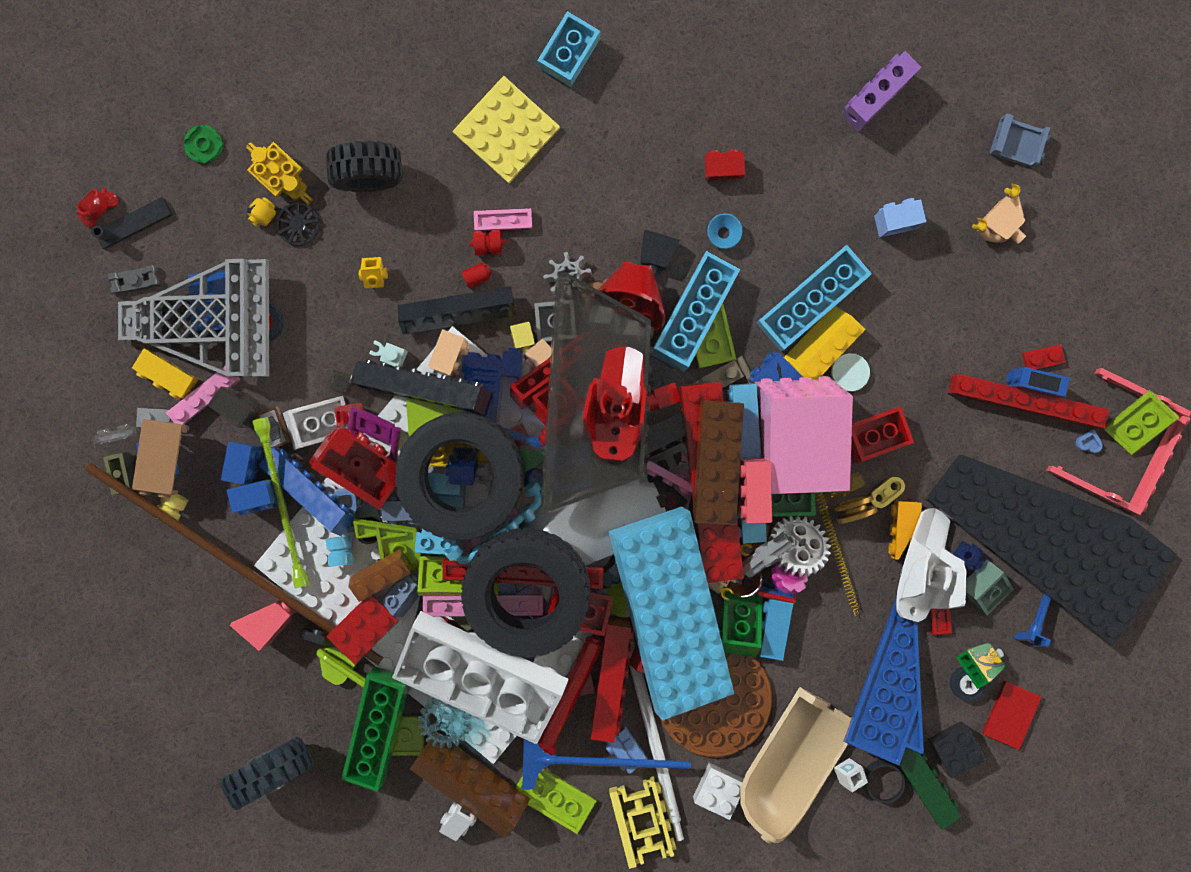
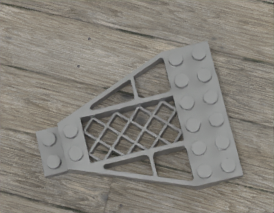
(245, 312)

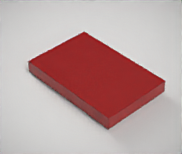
(1011, 715)

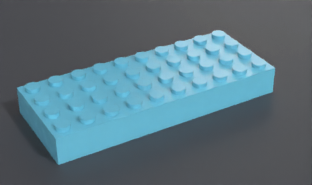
(671, 612)

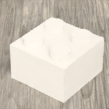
(718, 791)

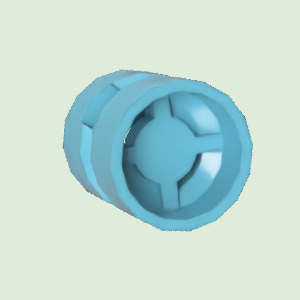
(339, 550)

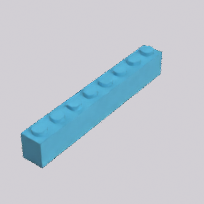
(749, 449)

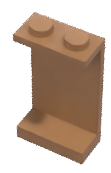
(157, 457)

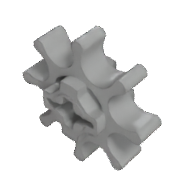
(571, 268)

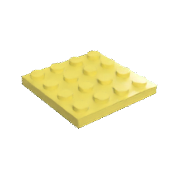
(506, 129)

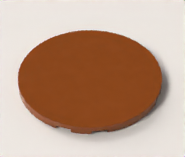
(729, 722)

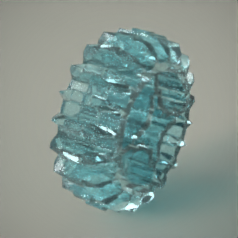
(430, 730)

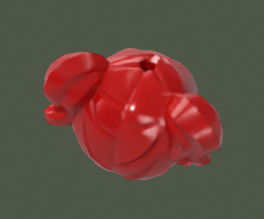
(95, 205)

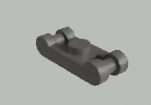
(133, 279)

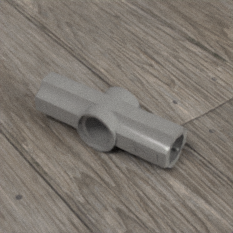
(768, 554)

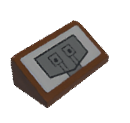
(278, 431)

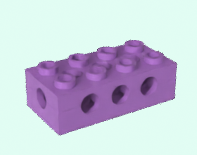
(880, 90)

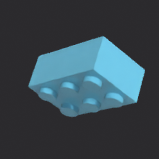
(569, 49)

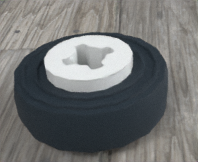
(958, 684)

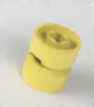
(173, 505)

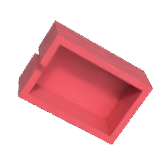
(755, 490)

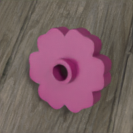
(786, 581)

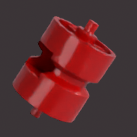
(484, 243)

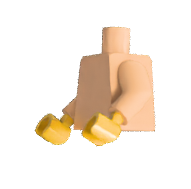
(1003, 219)

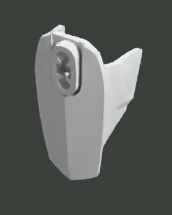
(930, 573)

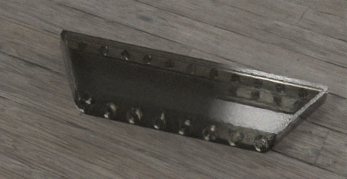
(583, 330)

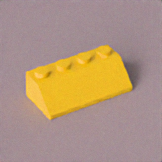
(824, 343)

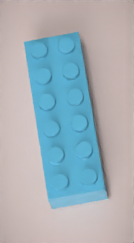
(813, 298)
(695, 312)

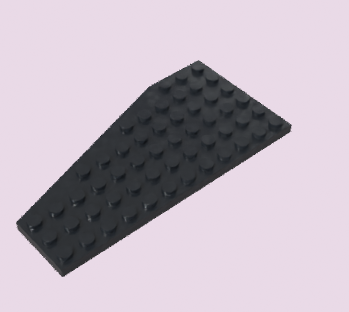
(1068, 548)

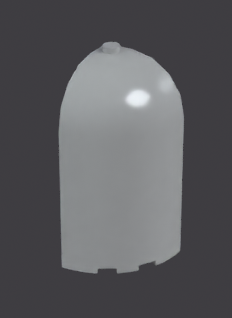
(588, 521)

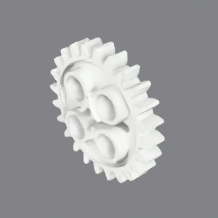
(809, 535)

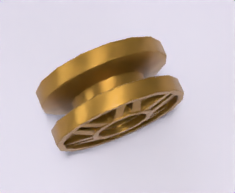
(855, 509)

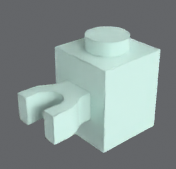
(390, 354)

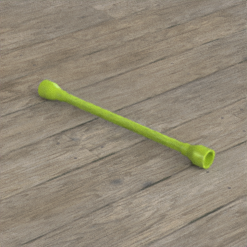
(262, 428)

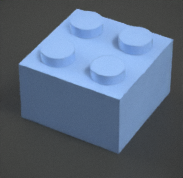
(900, 218)

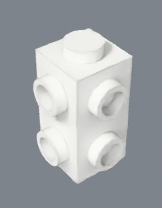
(456, 822)

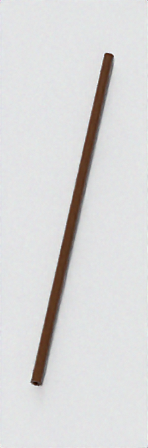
(218, 553)

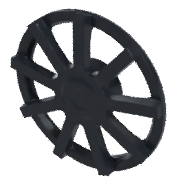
(297, 223)

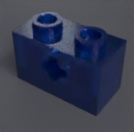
(462, 466)

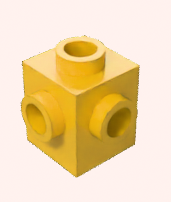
(372, 272)

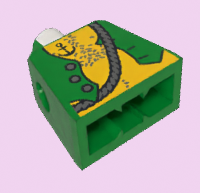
(982, 663)

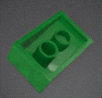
(741, 624)

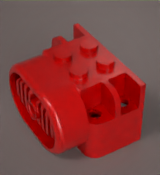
(356, 465)

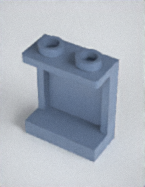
(1019, 142)

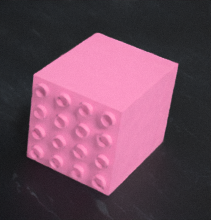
(805, 434)

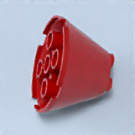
(638, 290)

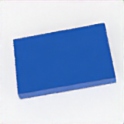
(215, 286)

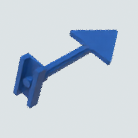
(1034, 634)

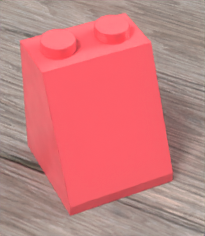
(265, 624)

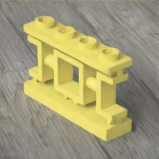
(627, 825)

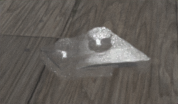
(105, 435)

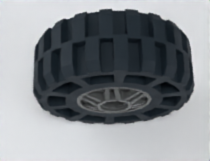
(266, 773)

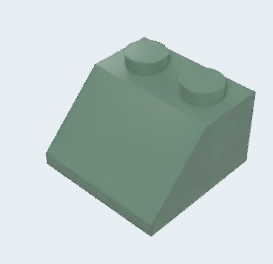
(988, 587)

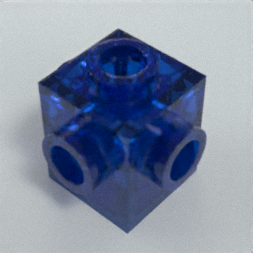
(965, 550)

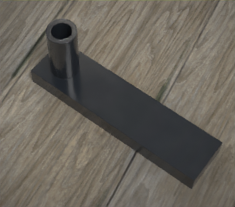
(132, 223)

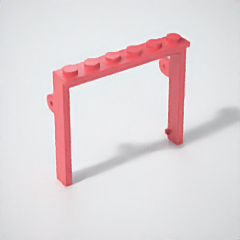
(1156, 466)

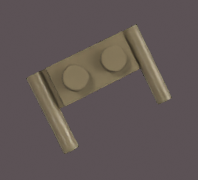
(728, 373)

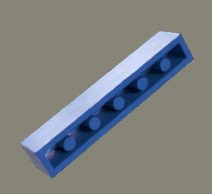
(309, 493)

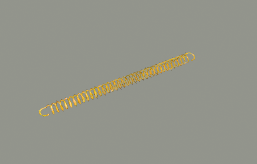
(837, 550)

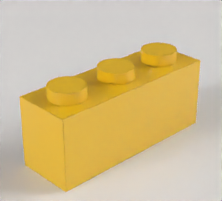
(164, 374)

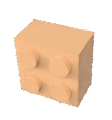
(448, 354)

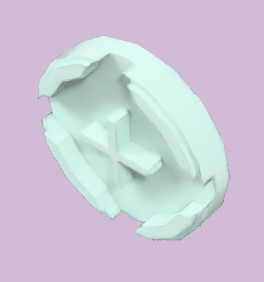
(850, 372)

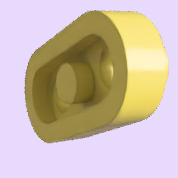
(886, 492)

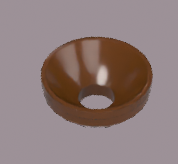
(740, 590)

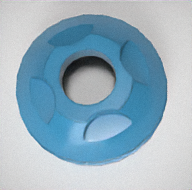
(724, 221)

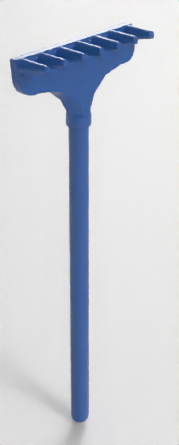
(536, 759)

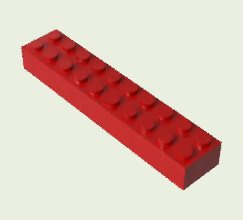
(717, 542)

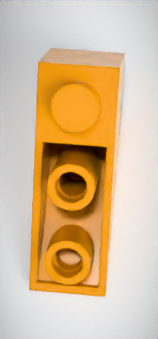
(905, 519)

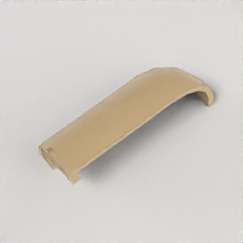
(793, 765)

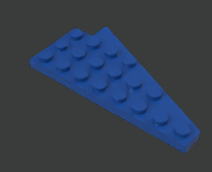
(890, 701)

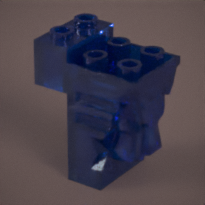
(491, 373)

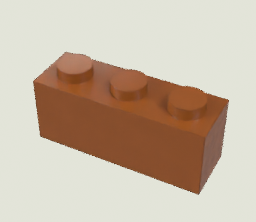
(379, 575)

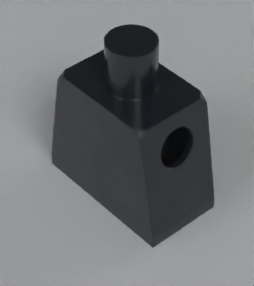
(657, 250)

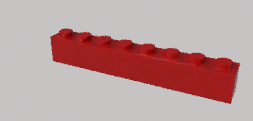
(1028, 401)

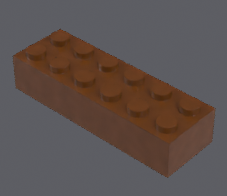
(718, 462)
(471, 786)

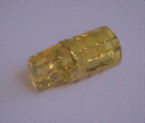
(856, 483)

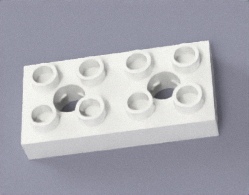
(479, 677)

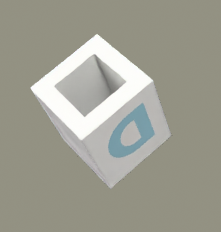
(850, 775)

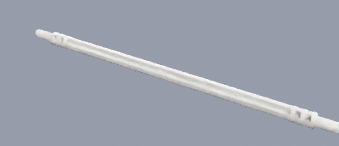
(656, 748)

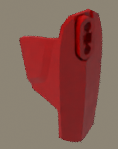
(616, 404)

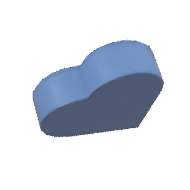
(1090, 442)

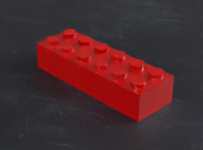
(610, 682)

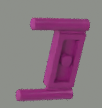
(376, 428)

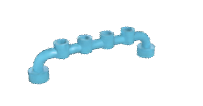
(525, 514)

